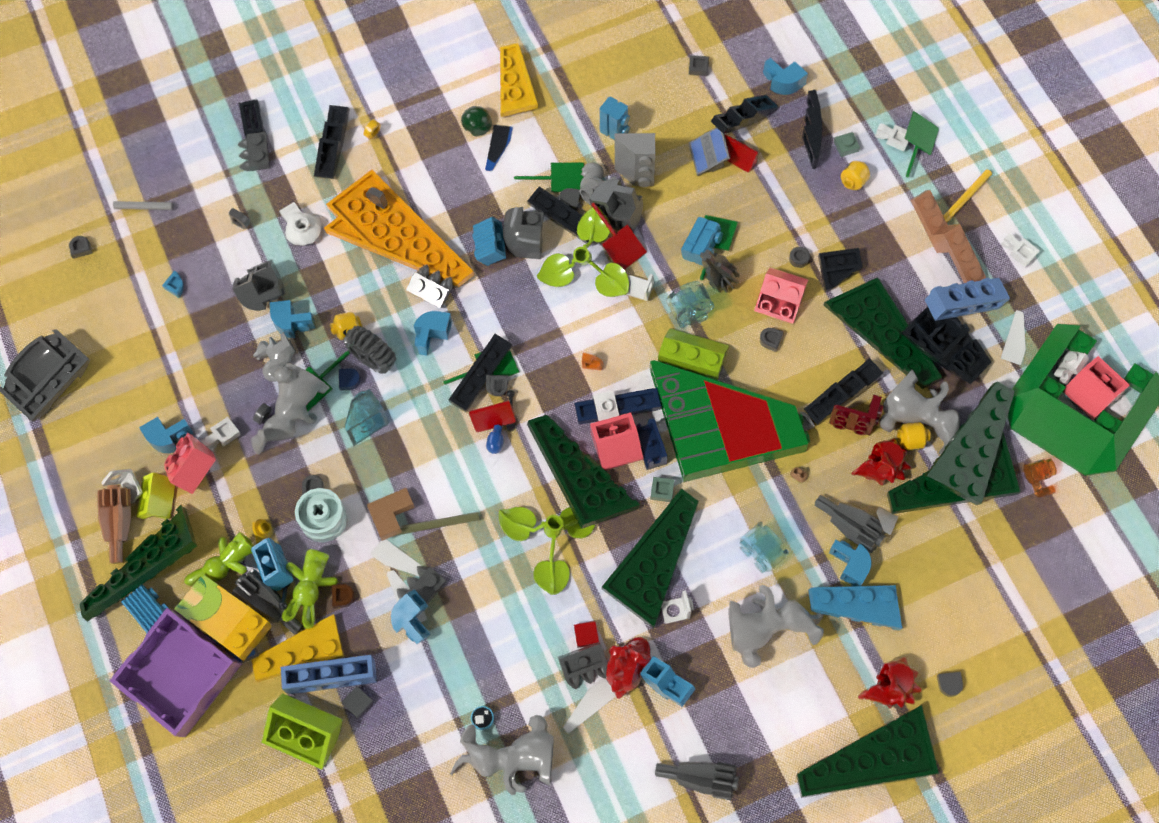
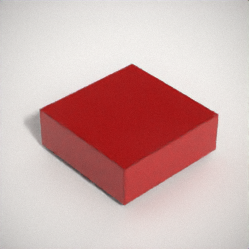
(586, 634)

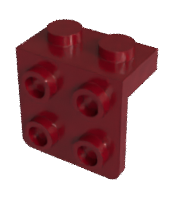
(856, 420)

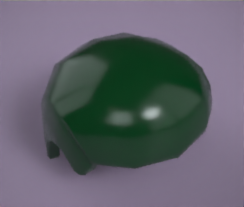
(476, 120)

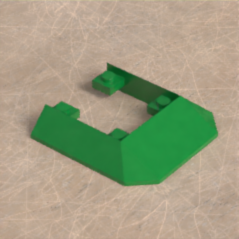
(1063, 431)

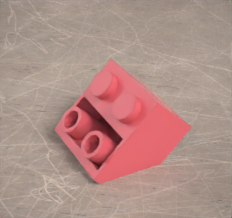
(781, 295)
(1095, 387)
(616, 441)
(189, 463)

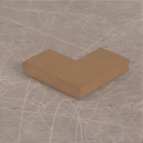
(386, 508)

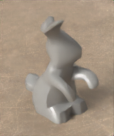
(296, 390)
(909, 406)
(754, 630)
(527, 753)

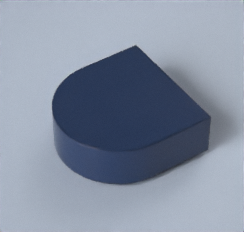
(348, 379)

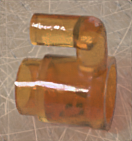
(1040, 471)

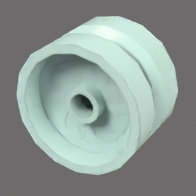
(321, 515)

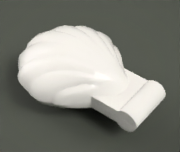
(301, 227)

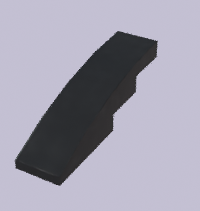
(743, 115)
(813, 130)
(331, 142)
(844, 391)

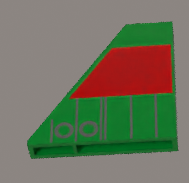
(722, 425)

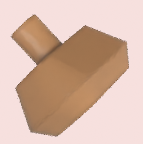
(799, 474)

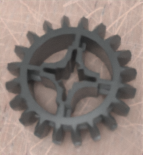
(369, 349)

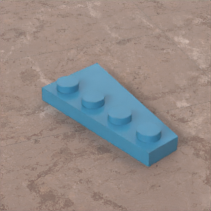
(859, 603)

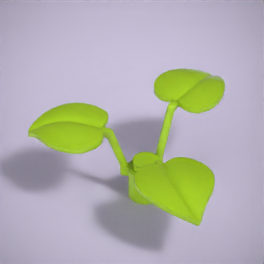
(557, 269)
(518, 524)

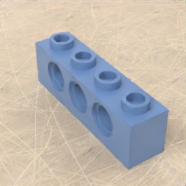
(966, 298)
(328, 674)

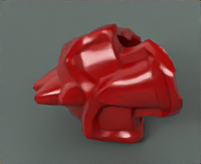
(884, 463)
(626, 665)
(894, 685)

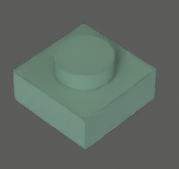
(846, 144)
(662, 489)

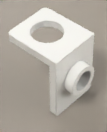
(640, 288)
(605, 405)
(127, 480)
(685, 606)

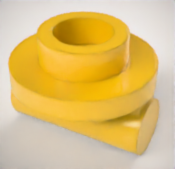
(261, 530)

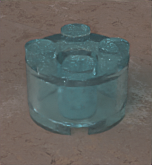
(690, 304)
(763, 547)

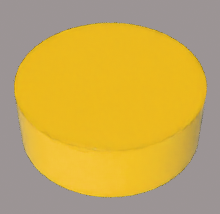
(372, 129)

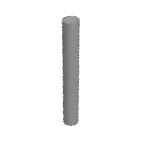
(143, 205)

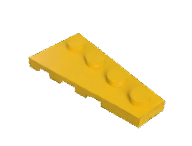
(515, 84)
(308, 646)

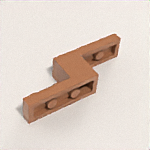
(947, 237)

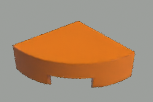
(591, 362)

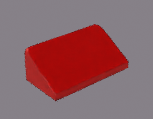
(740, 154)
(496, 414)

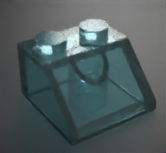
(364, 417)

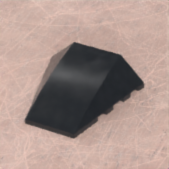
(947, 345)

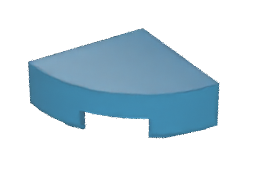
(174, 284)

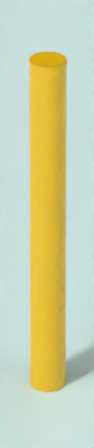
(967, 195)

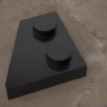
(839, 266)

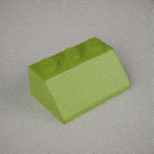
(693, 353)
(301, 730)

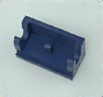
(651, 445)

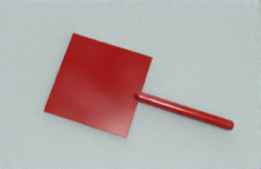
(623, 246)

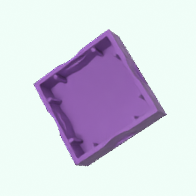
(175, 673)

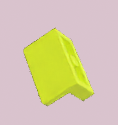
(155, 497)

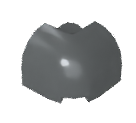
(618, 204)
(523, 233)
(259, 286)

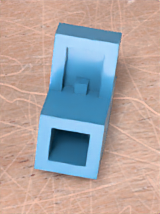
(787, 80)
(286, 321)
(431, 325)
(164, 439)
(857, 562)
(405, 616)
(666, 682)

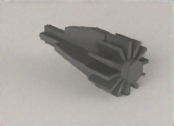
(719, 271)
(854, 523)
(262, 599)
(703, 777)

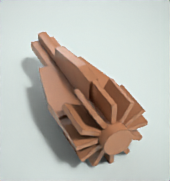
(114, 518)

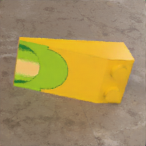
(223, 617)

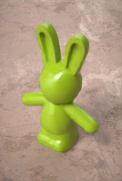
(230, 557)
(307, 590)

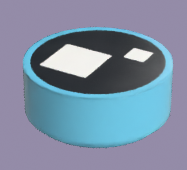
(482, 718)

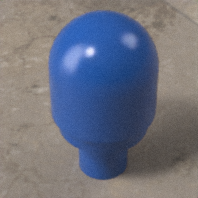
(495, 440)

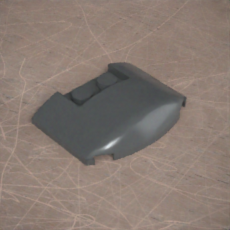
(43, 373)

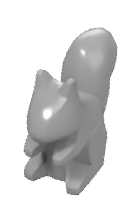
(592, 176)
(279, 354)

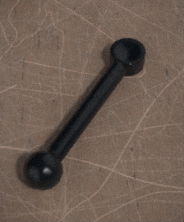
(510, 393)
(283, 605)

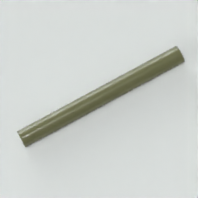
(432, 524)

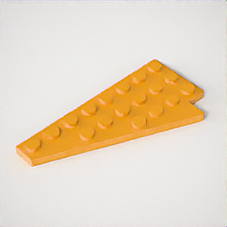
(392, 231)

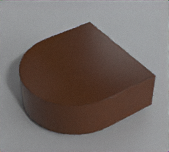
(342, 596)

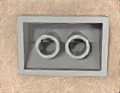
(636, 157)

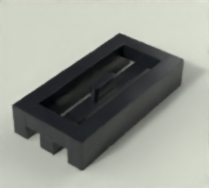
(249, 104)

